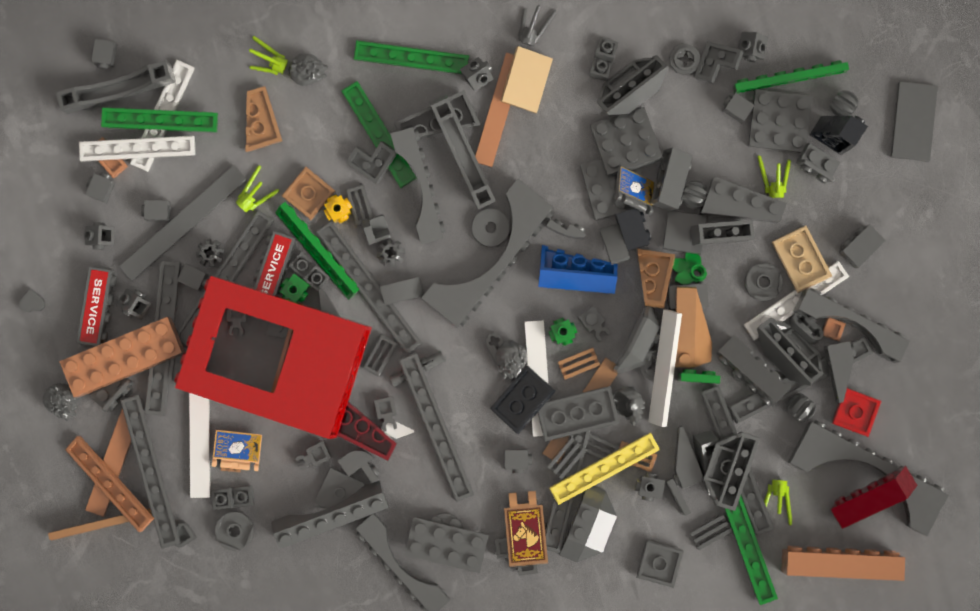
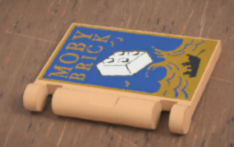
(237, 450)

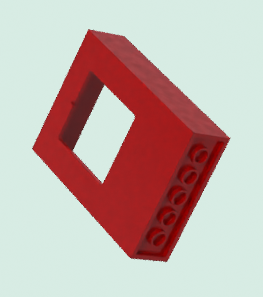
(315, 371)

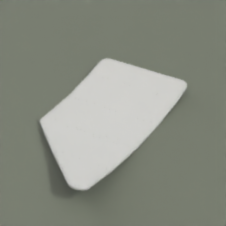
(399, 432)

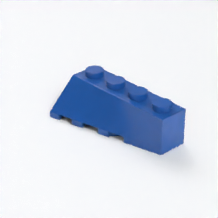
(576, 272)

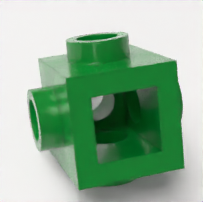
(289, 284)
(555, 332)

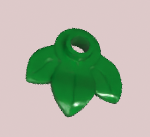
(686, 268)

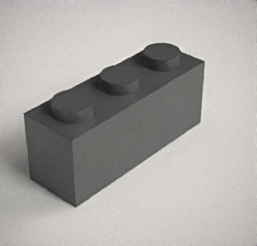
(671, 179)
(722, 232)

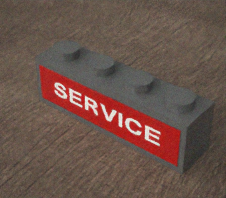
(274, 263)
(96, 306)

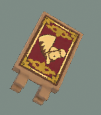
(525, 532)

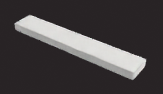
(169, 101)
(137, 148)
(784, 308)
(536, 359)
(665, 368)
(199, 446)

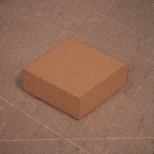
(833, 329)

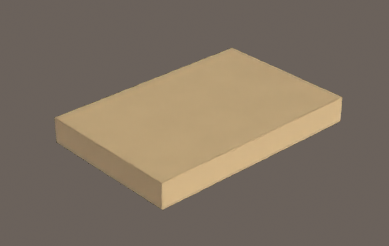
(526, 79)
(801, 259)

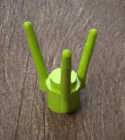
(277, 63)
(777, 188)
(246, 199)
(780, 489)

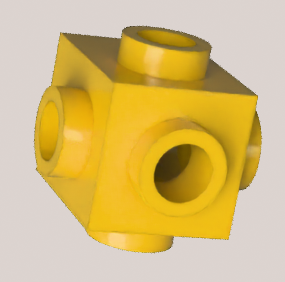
(341, 215)

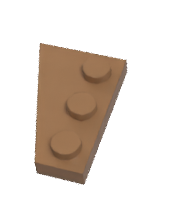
(261, 122)

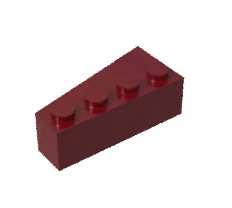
(365, 433)
(874, 497)

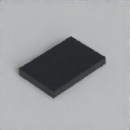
(522, 399)

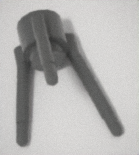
(528, 35)

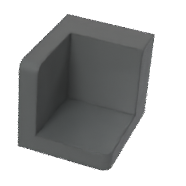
(376, 229)

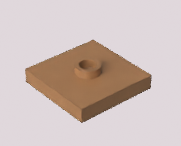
(308, 193)

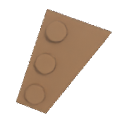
(655, 276)

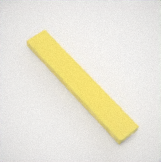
(604, 468)

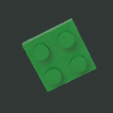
(705, 377)

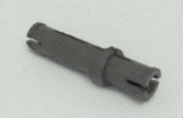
(438, 358)

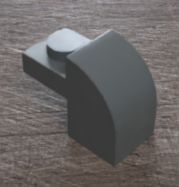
(359, 459)

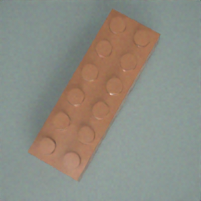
(122, 357)
(845, 564)

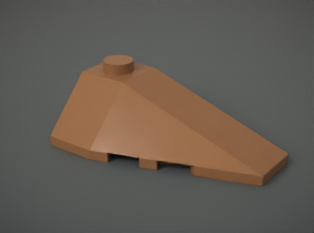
(694, 337)

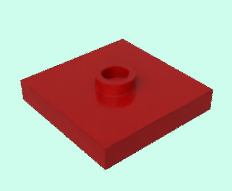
(856, 412)

